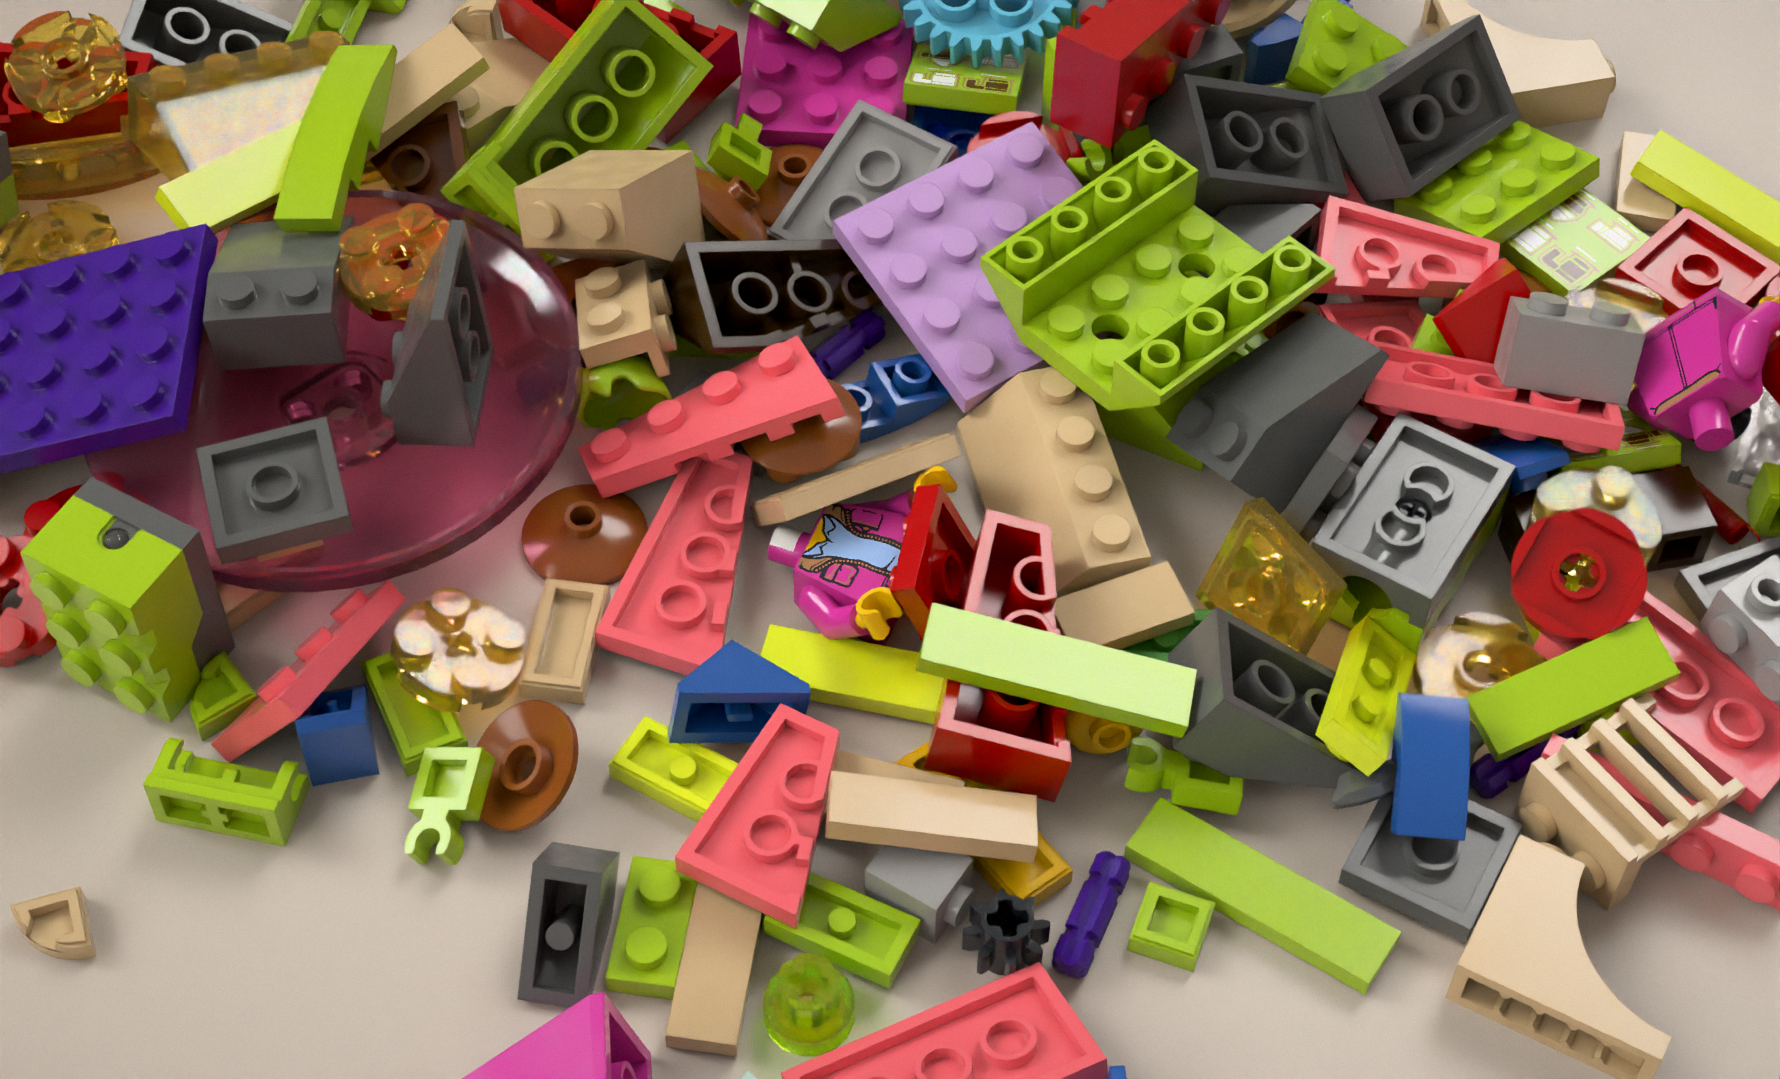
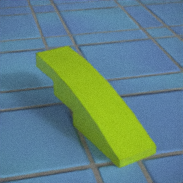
(334, 138)

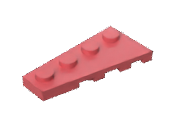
(707, 421)
(683, 576)

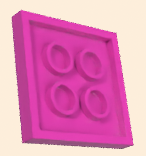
(809, 92)

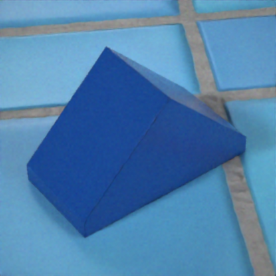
(732, 697)
(338, 736)

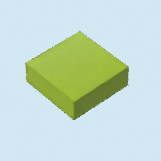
(1171, 926)

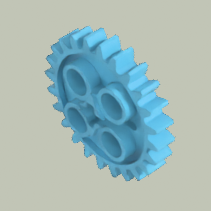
(986, 26)

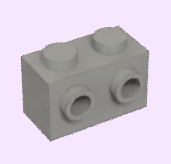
(1569, 348)
(1747, 624)

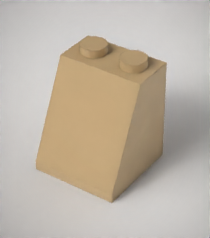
(614, 207)

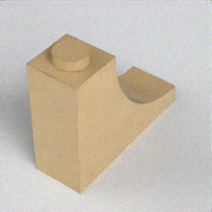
(1547, 77)
(1536, 976)

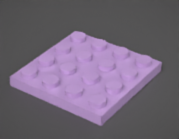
(925, 252)

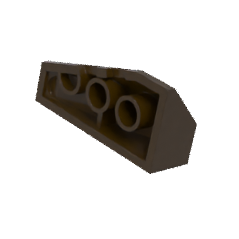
(762, 292)

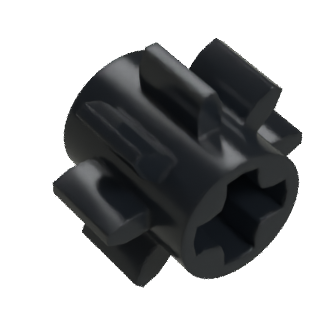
(1005, 916)

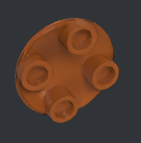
(813, 445)

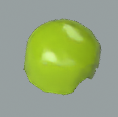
(619, 392)

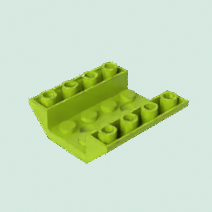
(1116, 266)

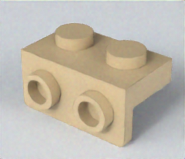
(624, 316)

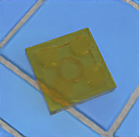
(1272, 578)

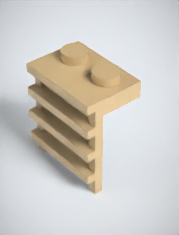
(1595, 820)

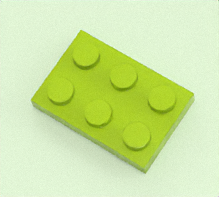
(1336, 46)
(1503, 184)

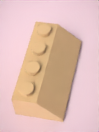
(1047, 459)

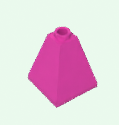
(579, 1043)

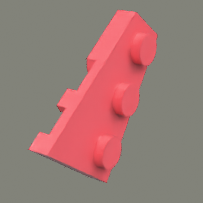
(1397, 254)
(318, 663)
(767, 818)

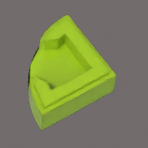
(219, 696)

